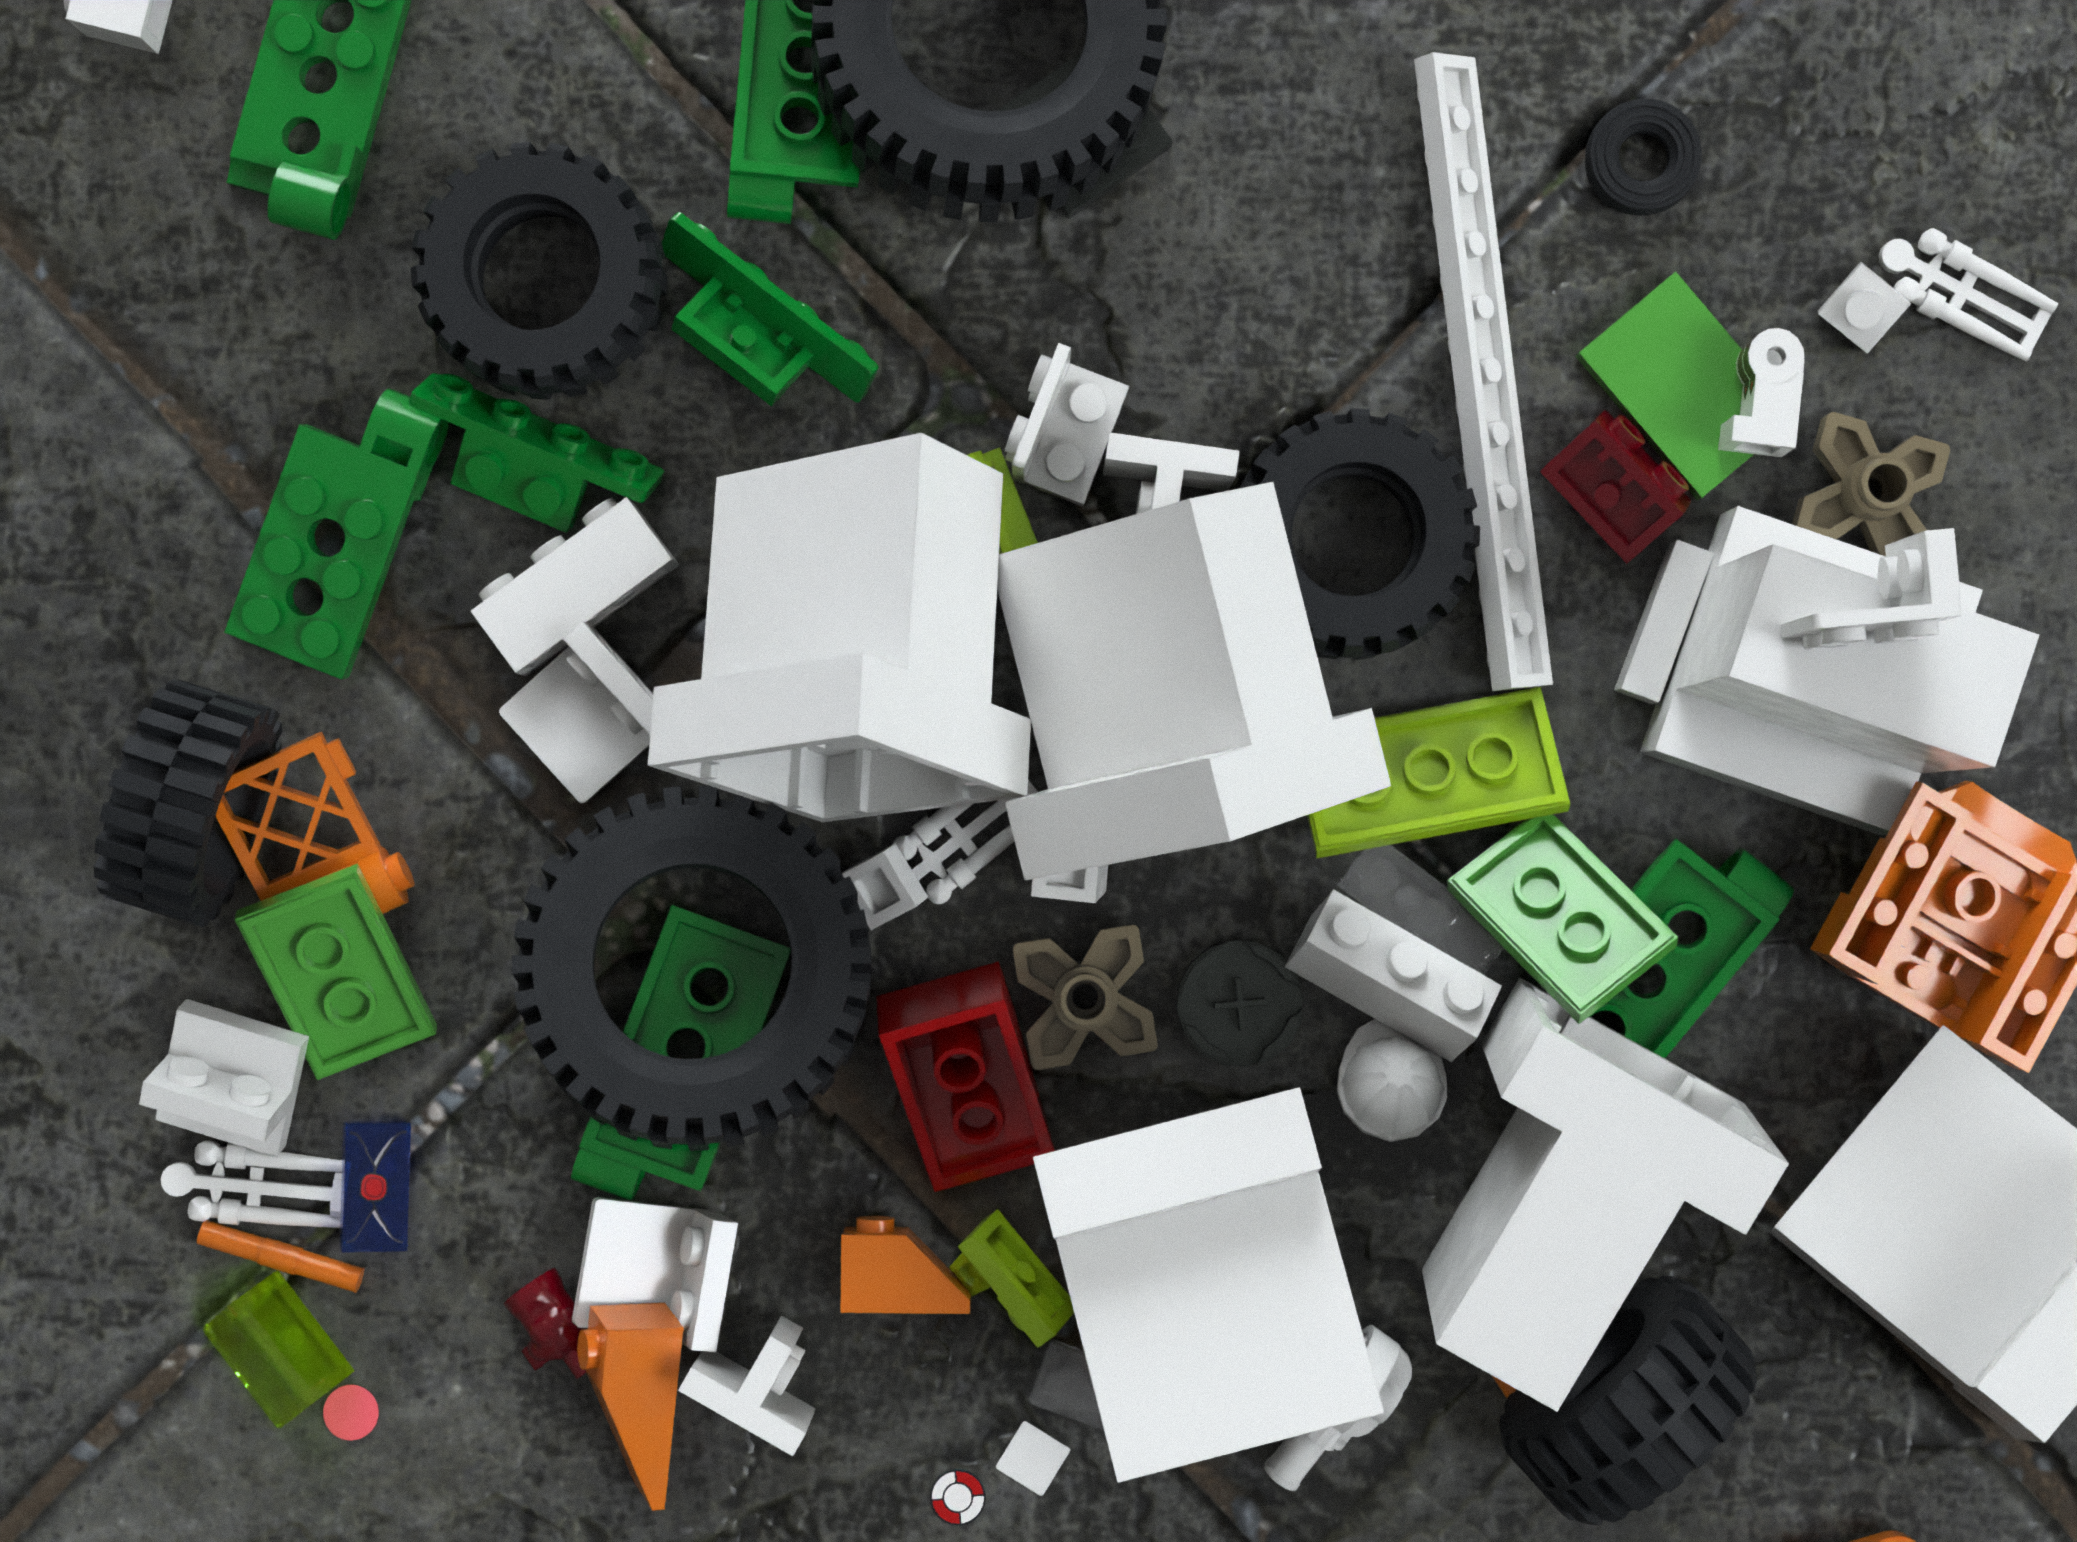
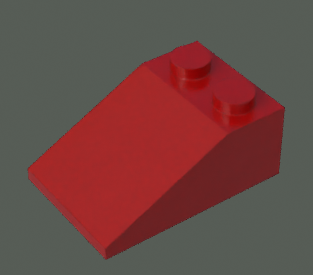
(964, 1076)

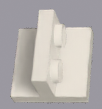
(1168, 467)
(228, 1078)
(756, 1396)

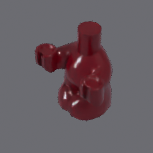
(547, 1316)

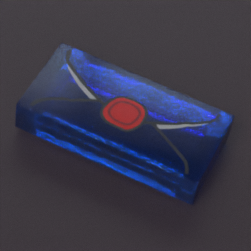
(375, 1186)

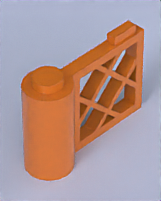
(385, 873)

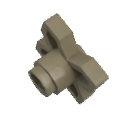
(1852, 461)
(1113, 1017)

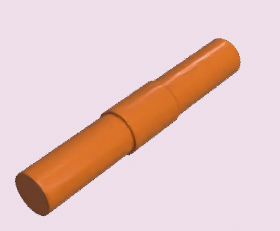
(280, 1256)

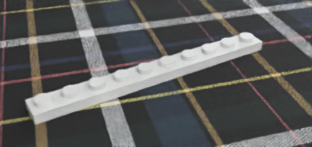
(1483, 370)

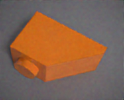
(895, 1272)

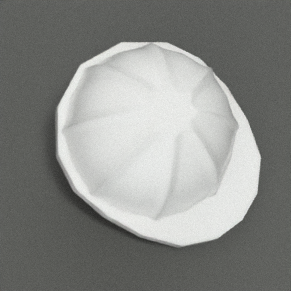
(1390, 1083)

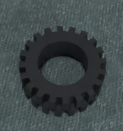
(160, 825)

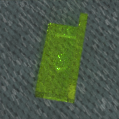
(277, 1349)

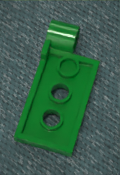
(370, 497)

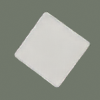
(1032, 1458)

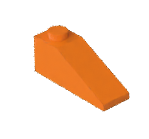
(634, 1370)

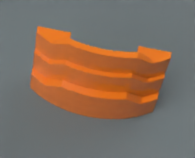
(1964, 921)

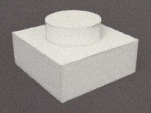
(1864, 307)
(885, 886)

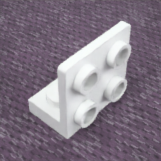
(1067, 428)
(1922, 590)
(583, 714)
(658, 1256)

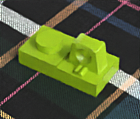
(1002, 1260)

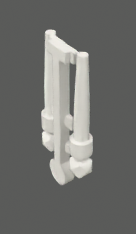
(1899, 256)
(961, 872)
(181, 1179)

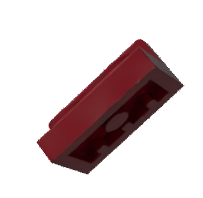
(1618, 485)

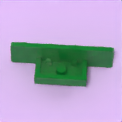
(754, 325)
(528, 459)

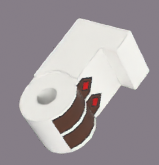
(1771, 396)

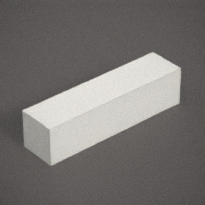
(1664, 622)

